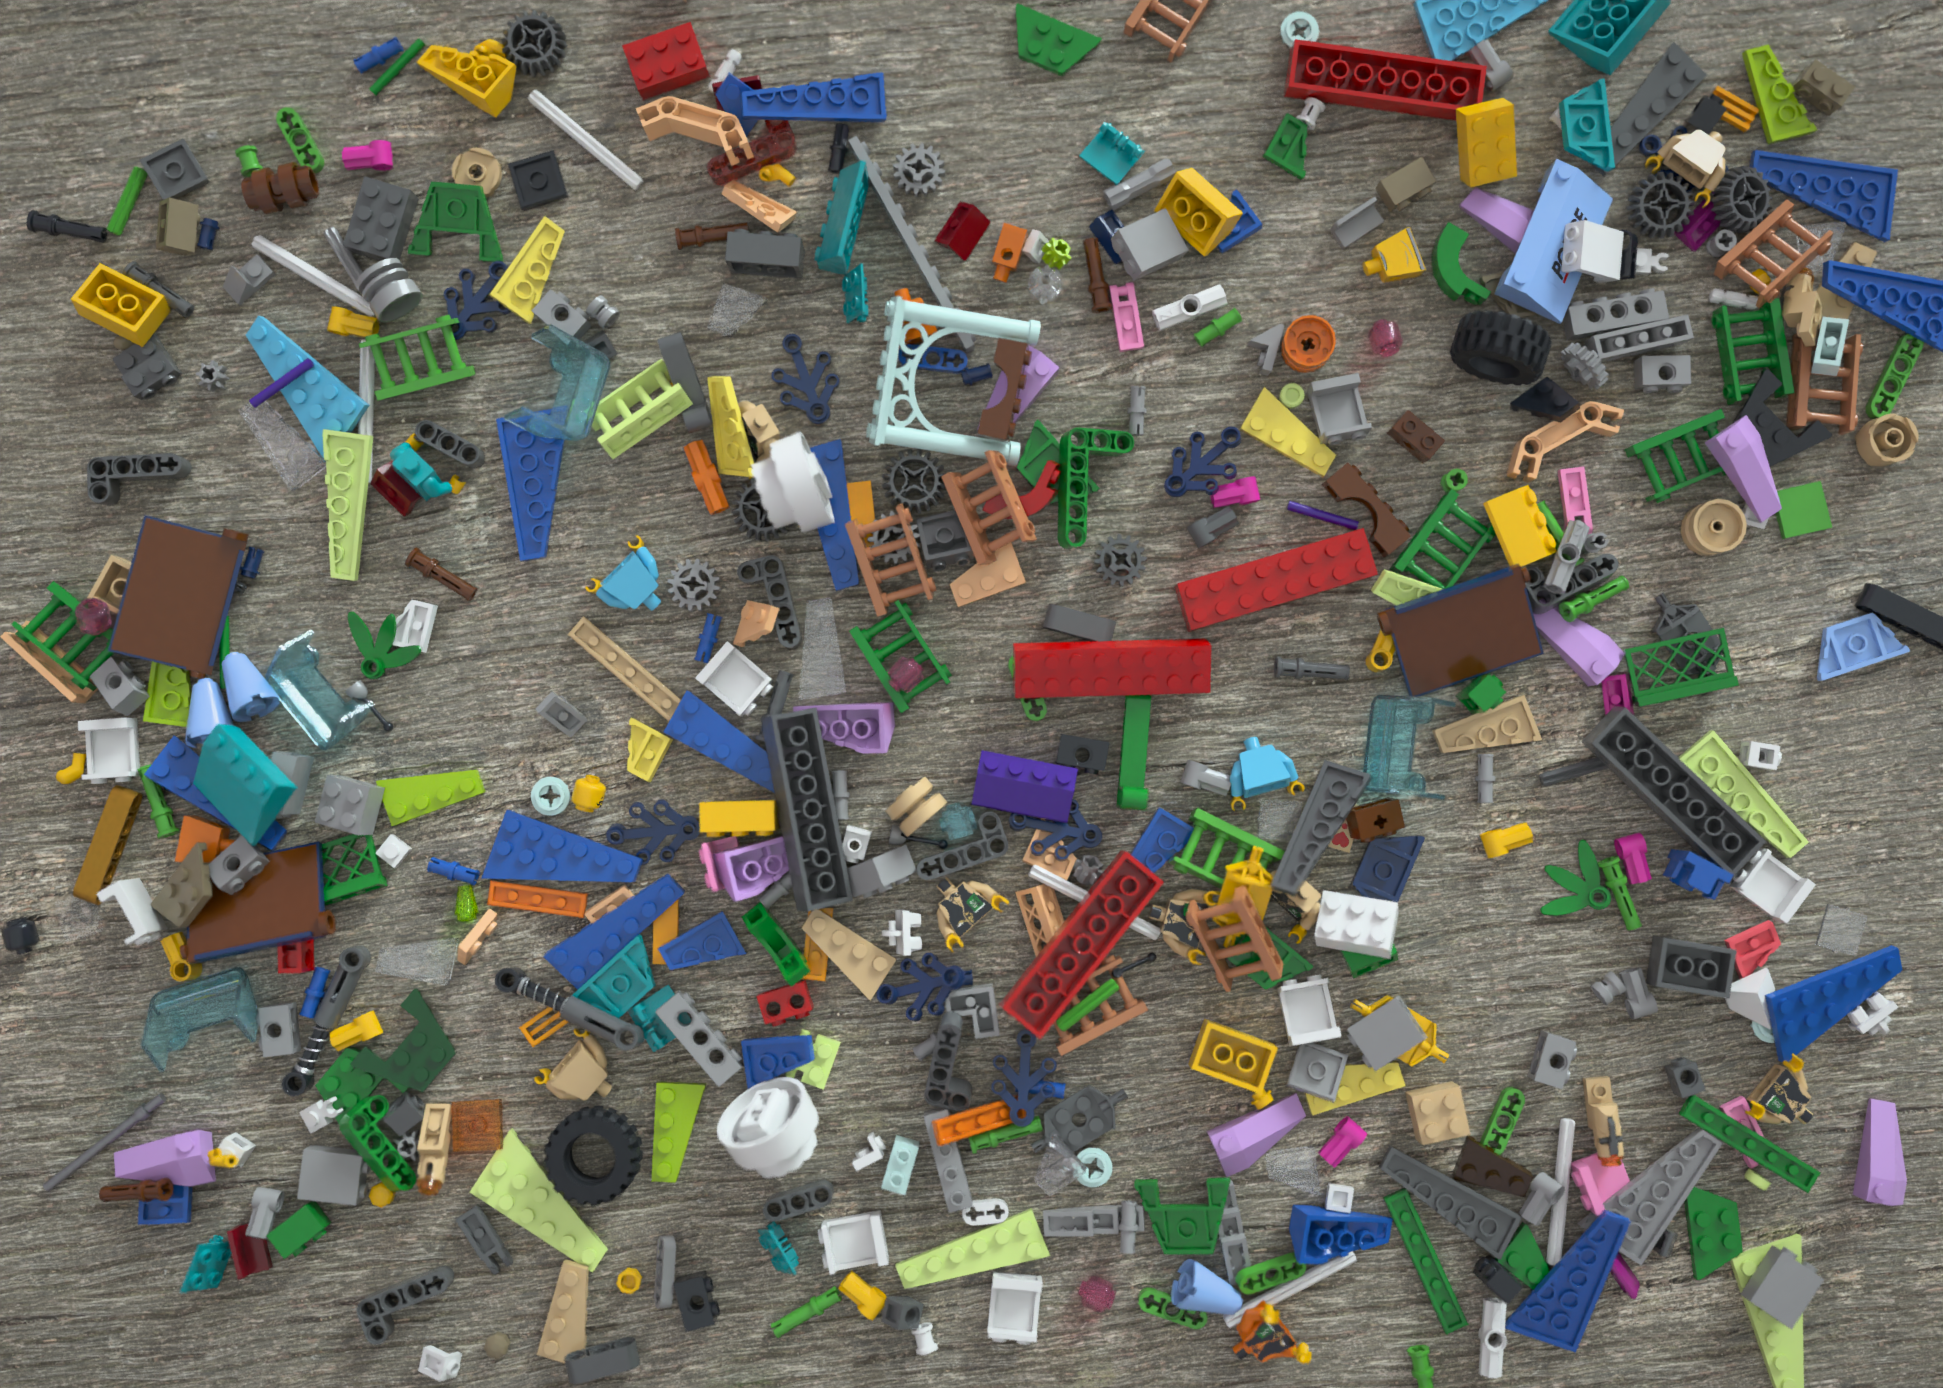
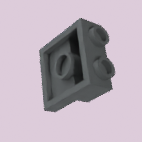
(147, 368)
(944, 541)

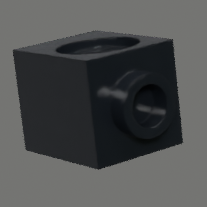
(1707, 113)

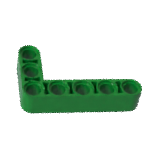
(1079, 477)
(1131, 790)

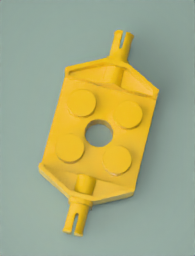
(1257, 883)
(1420, 1051)

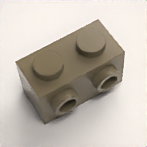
(1822, 87)
(1406, 184)
(177, 226)

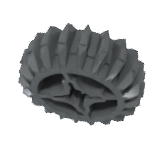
(522, 26)
(1742, 214)
(1660, 215)
(922, 473)
(752, 505)

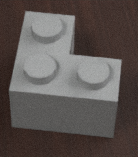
(881, 872)
(979, 1002)

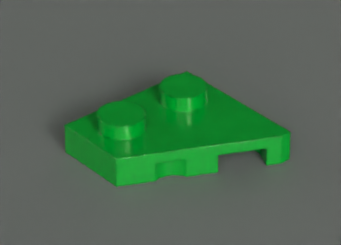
(1288, 146)
(1524, 1257)

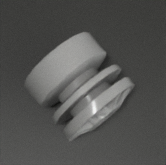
(388, 290)

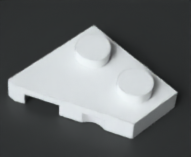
(415, 625)

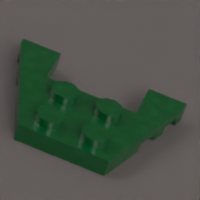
(419, 1056)

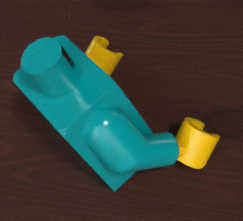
(419, 473)

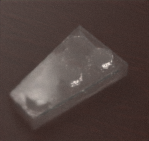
(420, 961)

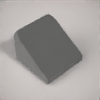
(602, 343)
(1666, 1243)

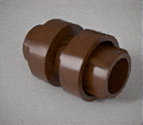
(290, 184)

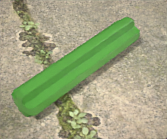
(127, 201)
(1087, 1005)

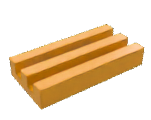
(1738, 107)
(528, 1035)

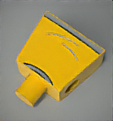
(1396, 258)

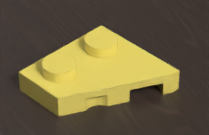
(646, 750)

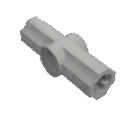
(1562, 569)

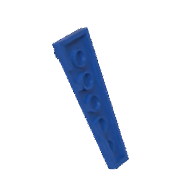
(835, 100)
(834, 536)
(715, 737)
(176, 772)
(599, 942)

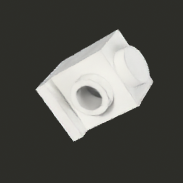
(1769, 755)
(862, 837)
(229, 1146)

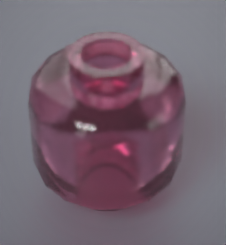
(1385, 338)
(93, 616)
(905, 674)
(1097, 1294)

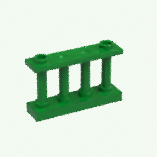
(1772, 337)
(1665, 442)
(1434, 524)
(60, 598)
(877, 656)

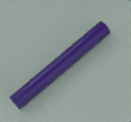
(281, 383)
(1322, 515)

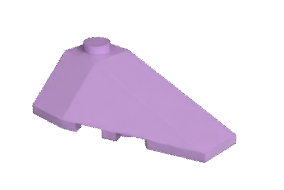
(1498, 216)
(1039, 375)
(1580, 645)
(857, 725)
(1253, 1134)
(1881, 1162)

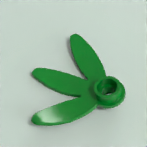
(383, 644)
(1584, 890)

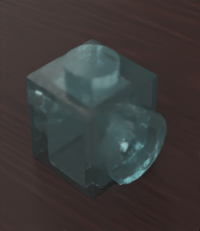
(958, 821)

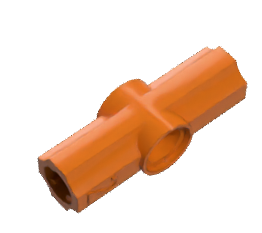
(706, 477)

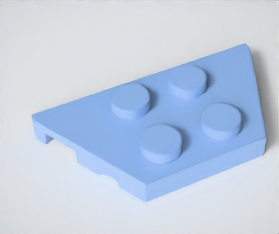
(1856, 645)

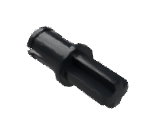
(838, 148)

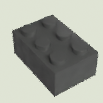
(380, 220)
(765, 254)
(1691, 966)

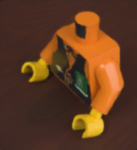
(1267, 1336)

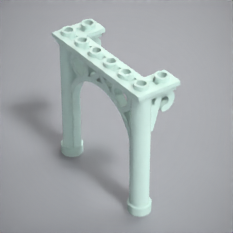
(951, 321)

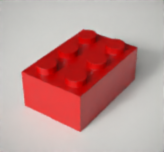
(666, 61)

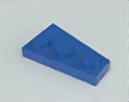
(774, 1056)

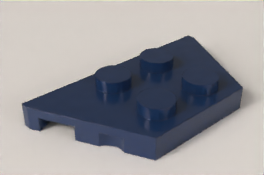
(1386, 867)

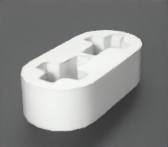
(986, 1218)

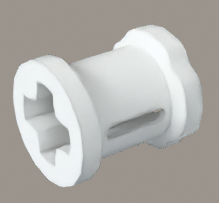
(1311, 112)
(924, 1339)

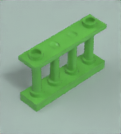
(412, 381)
(1224, 833)

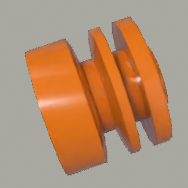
(1318, 334)

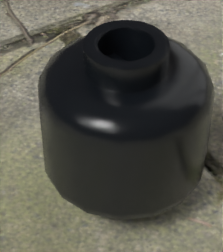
(20, 935)

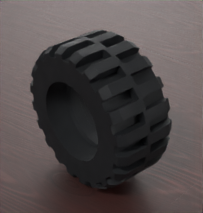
(1500, 347)
(576, 1183)

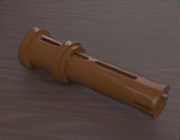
(700, 236)
(1098, 286)
(431, 568)
(144, 1191)

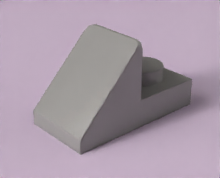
(248, 279)
(1269, 343)
(561, 714)

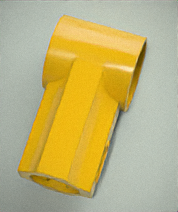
(347, 322)
(1384, 647)
(1499, 841)
(171, 946)
(359, 1030)
(868, 1299)

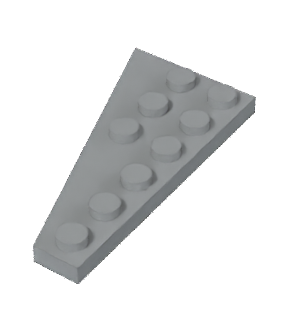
(1658, 1193)

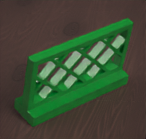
(1684, 688)
(353, 886)

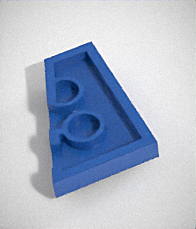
(1161, 840)
(703, 943)

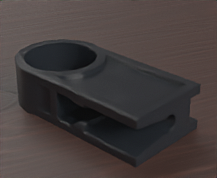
(1629, 257)

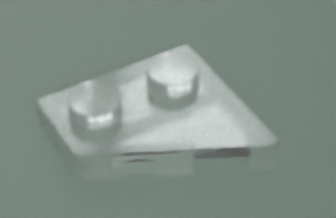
(1819, 230)
(733, 309)
(1058, 1167)
(1294, 1167)

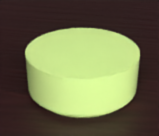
(1291, 395)
(1757, 1179)

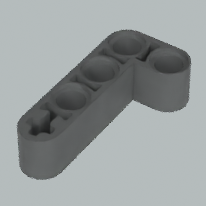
(683, 372)
(138, 472)
(1575, 584)
(781, 602)
(961, 851)
(944, 1059)
(407, 1297)

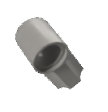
(1497, 71)
(1200, 776)
(1639, 1000)
(1543, 1195)
(265, 1205)

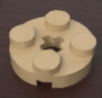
(471, 161)

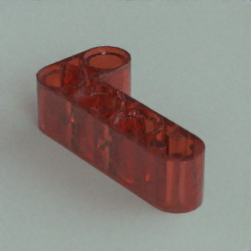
(771, 142)

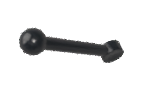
(1117, 972)

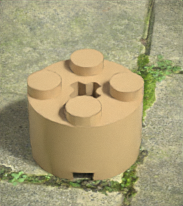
(1886, 440)

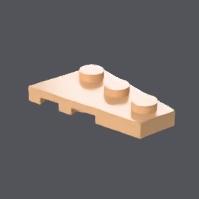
(760, 206)
(989, 579)

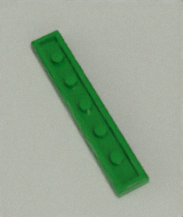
(1749, 1143)
(1425, 1261)

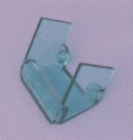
(579, 392)
(310, 695)
(1392, 743)
(196, 1006)

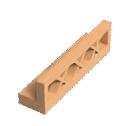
(48, 667)
(1044, 909)

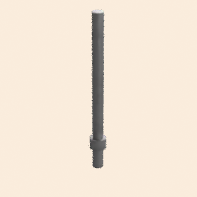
(140, 1114)

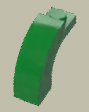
(1447, 268)
(777, 942)

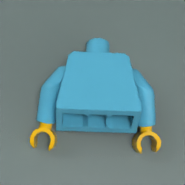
(630, 581)
(1261, 771)

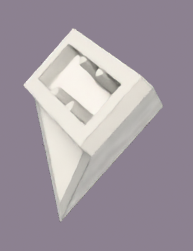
(1749, 999)

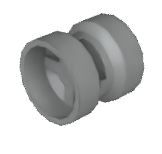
(602, 312)
(1608, 988)

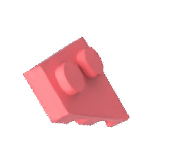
(1753, 947)

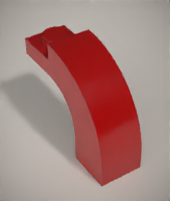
(1035, 500)

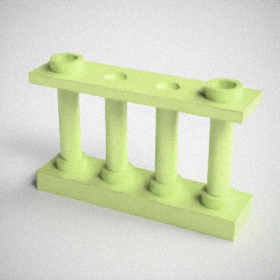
(645, 420)

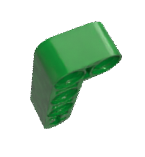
(381, 1146)

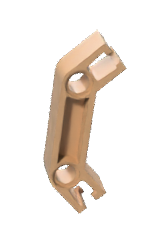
(695, 121)
(1558, 433)

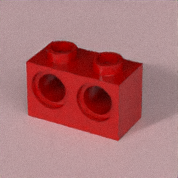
(296, 957)
(783, 997)

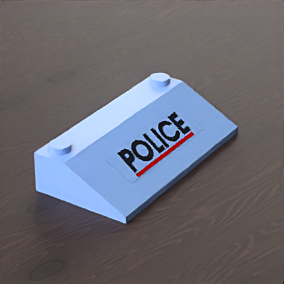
(1535, 273)

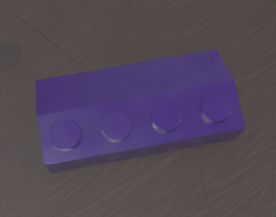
(1024, 786)

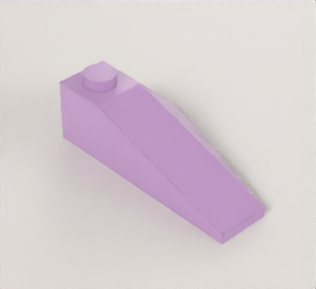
(1746, 464)
(751, 867)
(176, 1157)

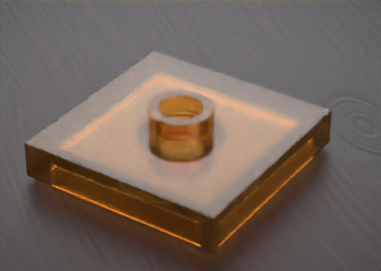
(477, 1125)

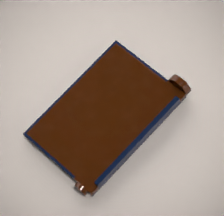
(178, 595)
(1463, 630)
(270, 911)

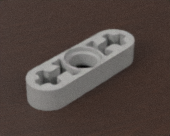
(664, 1271)

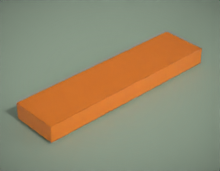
(537, 899)
(973, 1121)

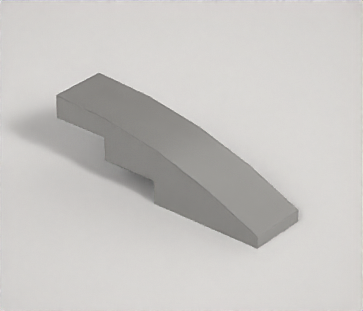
(1087, 1220)
(1232, 1238)

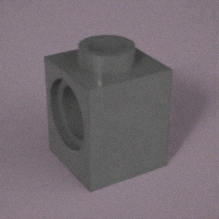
(1693, 1082)
(404, 1113)
(902, 1312)

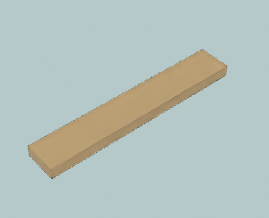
(625, 667)

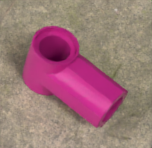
(375, 156)
(1241, 491)
(1632, 852)
(1346, 1136)

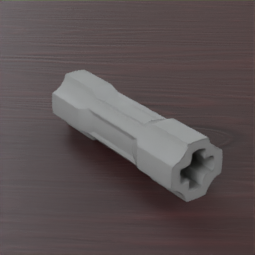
(1154, 176)

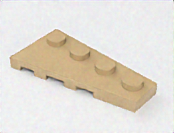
(1506, 724)
(567, 1314)

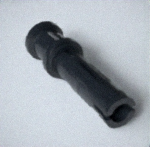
(56, 225)

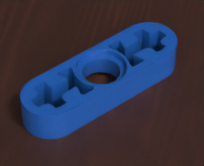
(938, 367)

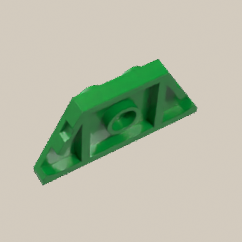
(1051, 42)
(1040, 449)
(1292, 961)
(1711, 1231)

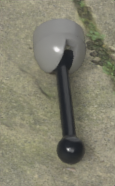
(359, 692)
(897, 837)

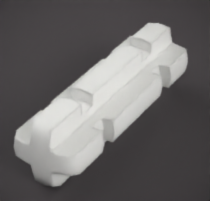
(727, 66)
(1733, 299)

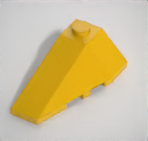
(477, 78)

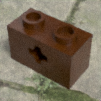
(1415, 436)
(1374, 819)

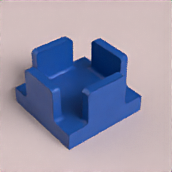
(1695, 872)

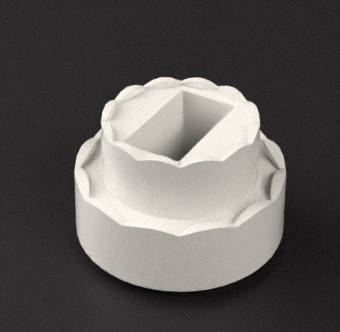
(793, 485)
(770, 1127)

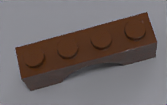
(997, 421)
(1387, 530)

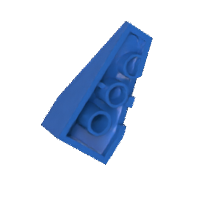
(1326, 1234)

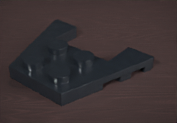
(1776, 437)

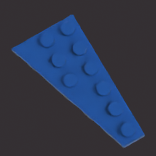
(1843, 190)
(1895, 297)
(532, 482)
(544, 852)
(1817, 1003)
(1568, 1294)

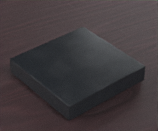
(538, 180)

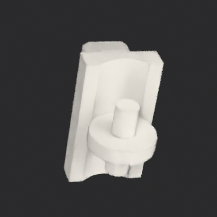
(900, 932)
(1873, 1019)

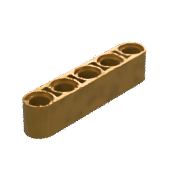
(107, 843)

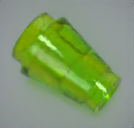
(466, 905)

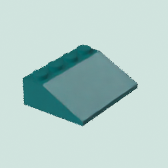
(1606, 29)
(843, 219)
(241, 781)

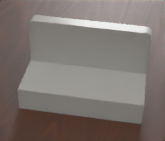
(1357, 224)

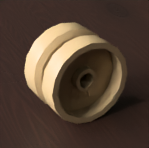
(1713, 527)
(914, 804)

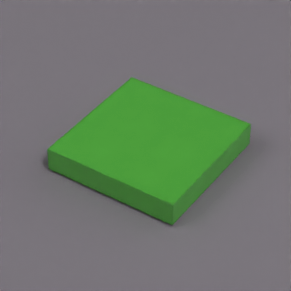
(1802, 510)

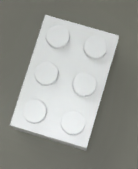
(1356, 924)

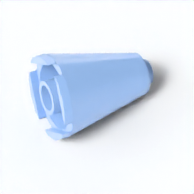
(247, 689)
(205, 711)
(1204, 1291)

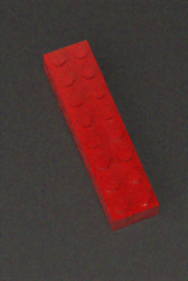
(1382, 80)
(1275, 580)
(1111, 668)
(1081, 943)

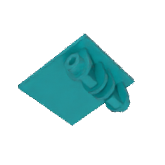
(1111, 153)
(855, 289)
(655, 1030)
(781, 1260)
(207, 1265)

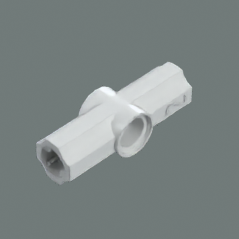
(1203, 301)
(1492, 1352)

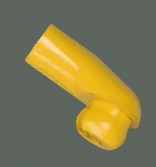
(490, 47)
(776, 172)
(74, 771)
(217, 1159)

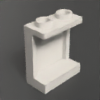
(1592, 250)
(735, 679)
(111, 749)
(1772, 886)
(138, 909)
(1308, 1011)
(853, 1241)
(1014, 1307)

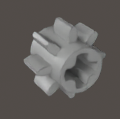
(207, 379)
(1087, 869)
(402, 1147)

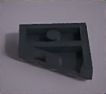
(1547, 401)

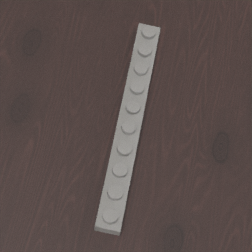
(908, 234)

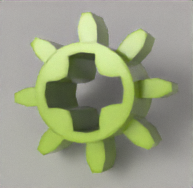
(1056, 253)

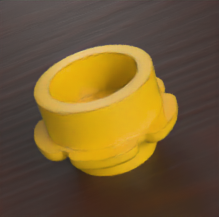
(1262, 1100)

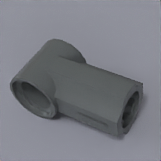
(1209, 528)

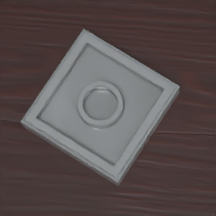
(1317, 1071)

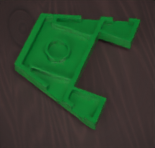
(460, 210)
(349, 1083)
(1185, 1226)

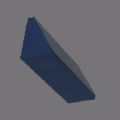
(1104, 229)

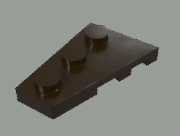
(1487, 1169)

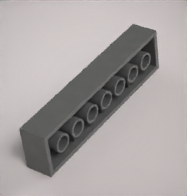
(1673, 790)
(806, 809)

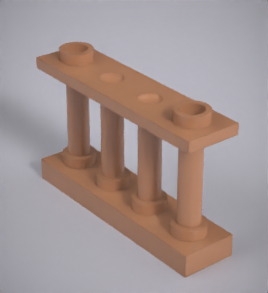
(1138, 23)
(1765, 232)
(1801, 367)
(966, 508)
(866, 555)
(1250, 923)
(1111, 1018)

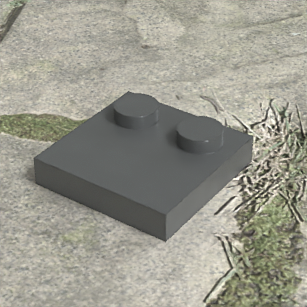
(174, 170)

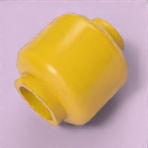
(588, 793)

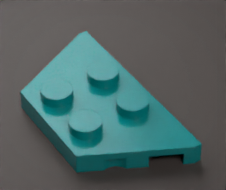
(1587, 126)
(620, 981)

